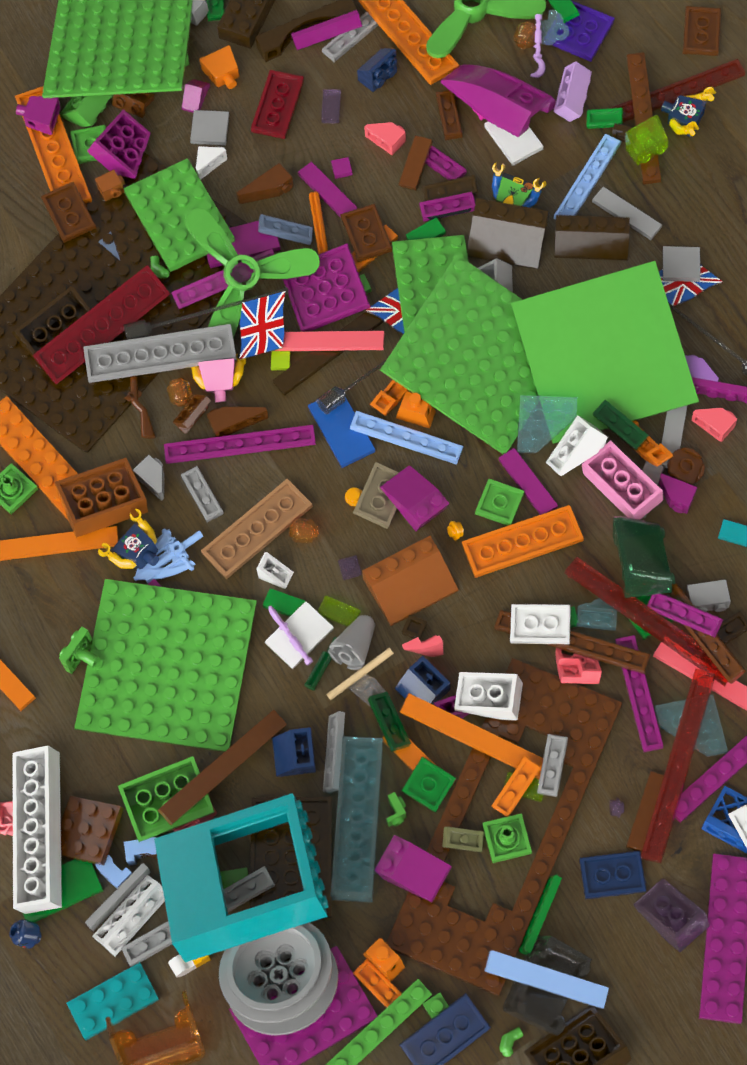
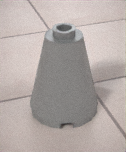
(353, 643)

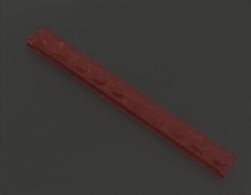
(643, 616)
(678, 766)

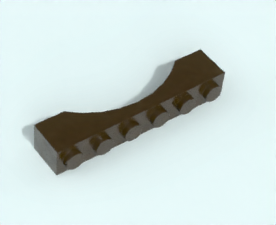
(273, 42)

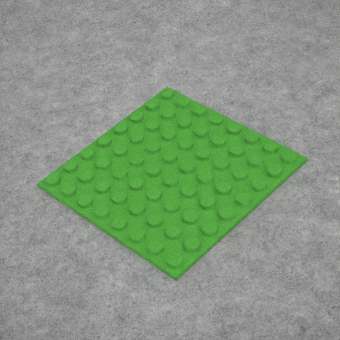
(117, 47)
(607, 343)
(467, 355)
(166, 665)

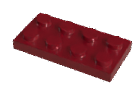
(277, 104)

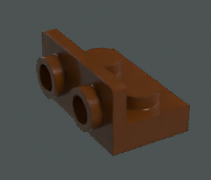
(133, 103)
(192, 413)

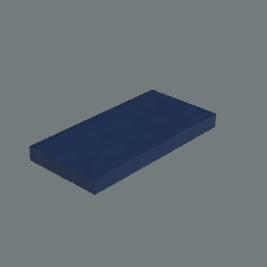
(445, 1034)

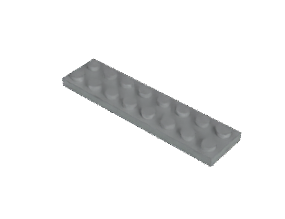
(158, 353)

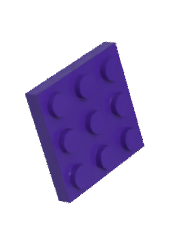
(585, 32)

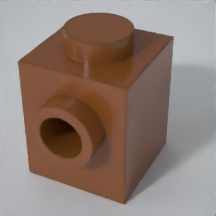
(110, 185)

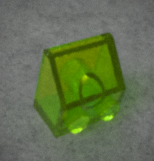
(646, 140)

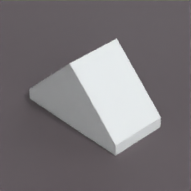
(209, 159)
(274, 571)

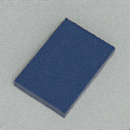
(612, 875)

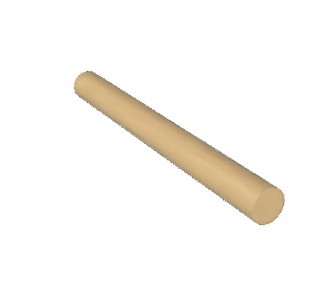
(360, 673)

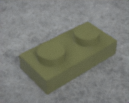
(463, 839)

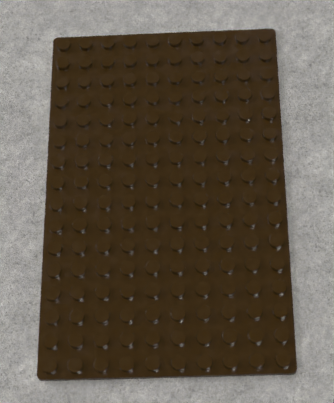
(74, 406)

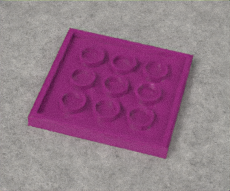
(329, 292)

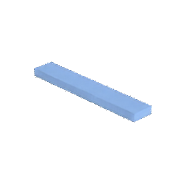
(589, 176)
(406, 437)
(546, 979)

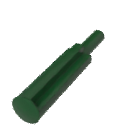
(319, 669)

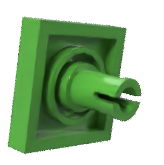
(14, 488)
(78, 651)
(507, 838)

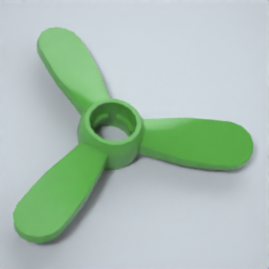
(452, 29)
(278, 266)

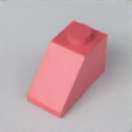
(386, 135)
(715, 421)

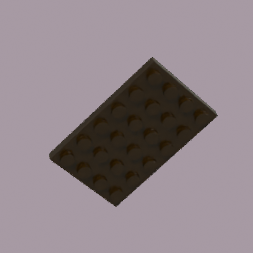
(277, 853)

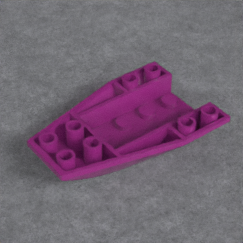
(498, 96)

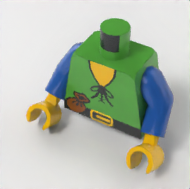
(515, 190)

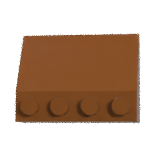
(101, 497)
(409, 580)

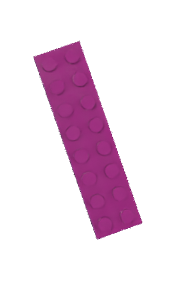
(725, 941)

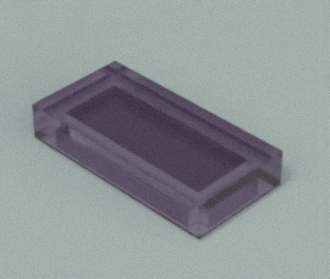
(331, 106)

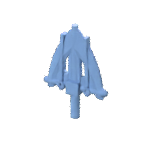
(173, 552)

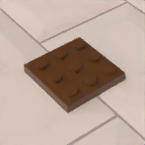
(88, 829)

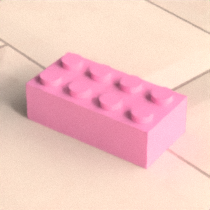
(622, 482)

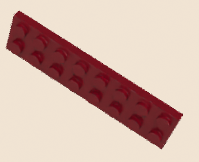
(101, 323)

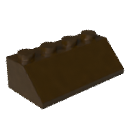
(591, 237)

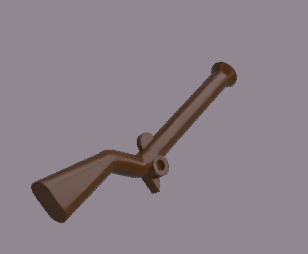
(146, 426)

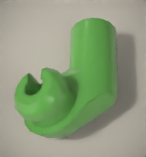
(158, 270)
(507, 1041)

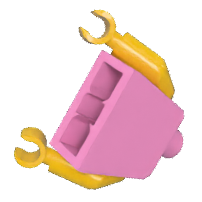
(219, 376)

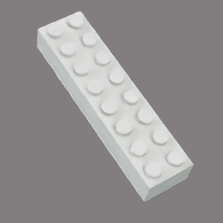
(36, 830)

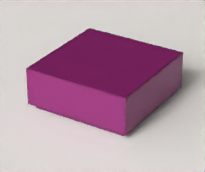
(341, 167)

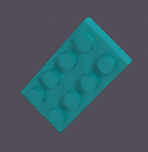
(115, 999)

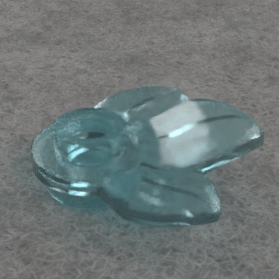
(552, 26)

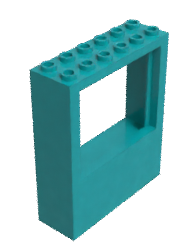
(195, 888)

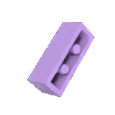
(572, 91)

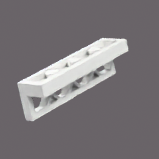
(132, 917)

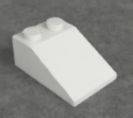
(576, 446)
(489, 695)

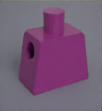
(40, 113)

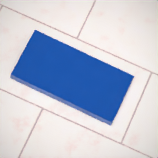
(345, 443)

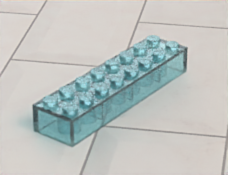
(357, 819)

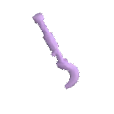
(538, 39)
(293, 640)

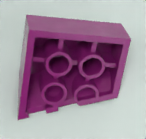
(121, 145)

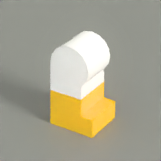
(181, 968)

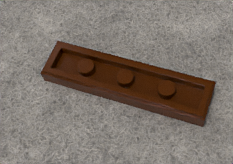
(645, 812)

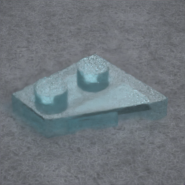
(596, 615)

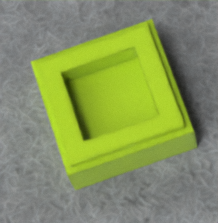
(280, 360)

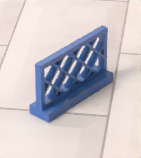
(719, 827)

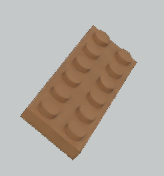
(256, 528)

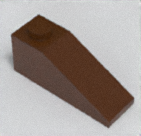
(268, 185)
(229, 420)

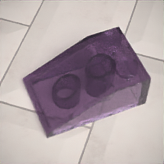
(672, 915)

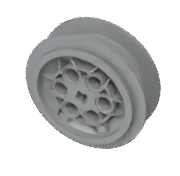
(244, 969)

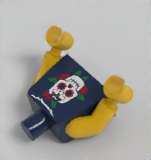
(687, 111)
(135, 547)

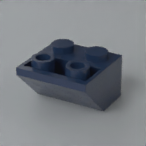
(378, 69)
(423, 682)
(294, 752)

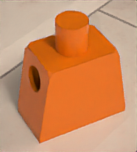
(221, 67)
(416, 410)
(384, 959)

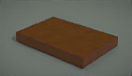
(702, 31)
(68, 212)
(366, 232)

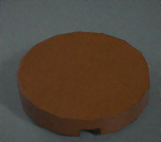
(686, 465)

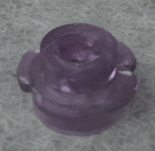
(616, 807)

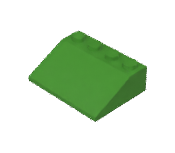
(150, 792)

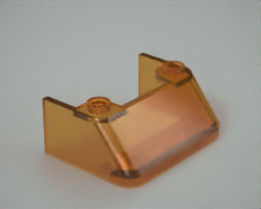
(169, 1046)

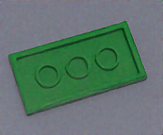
(77, 884)

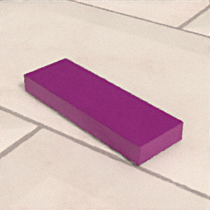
(444, 165)

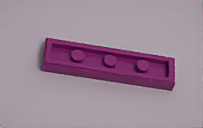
(326, 30)
(326, 189)
(528, 482)
(685, 614)

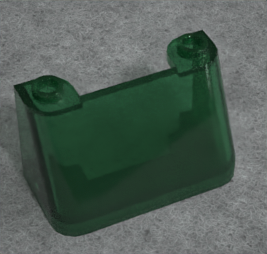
(642, 557)

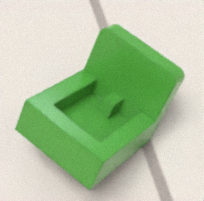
(398, 807)

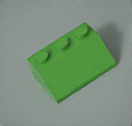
(84, 109)

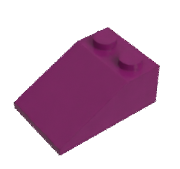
(414, 497)
(412, 869)

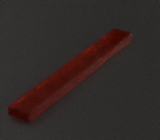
(689, 86)

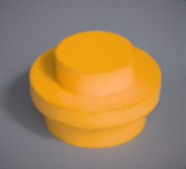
(352, 496)
(455, 530)

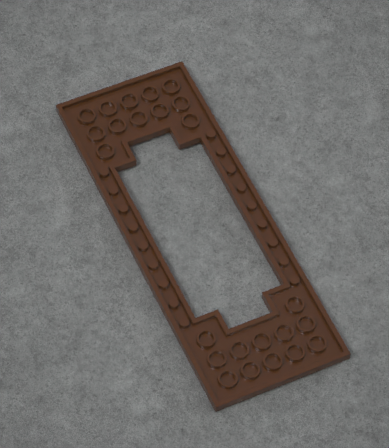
(459, 941)

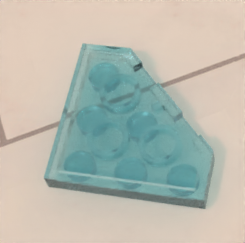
(542, 420)
(711, 736)

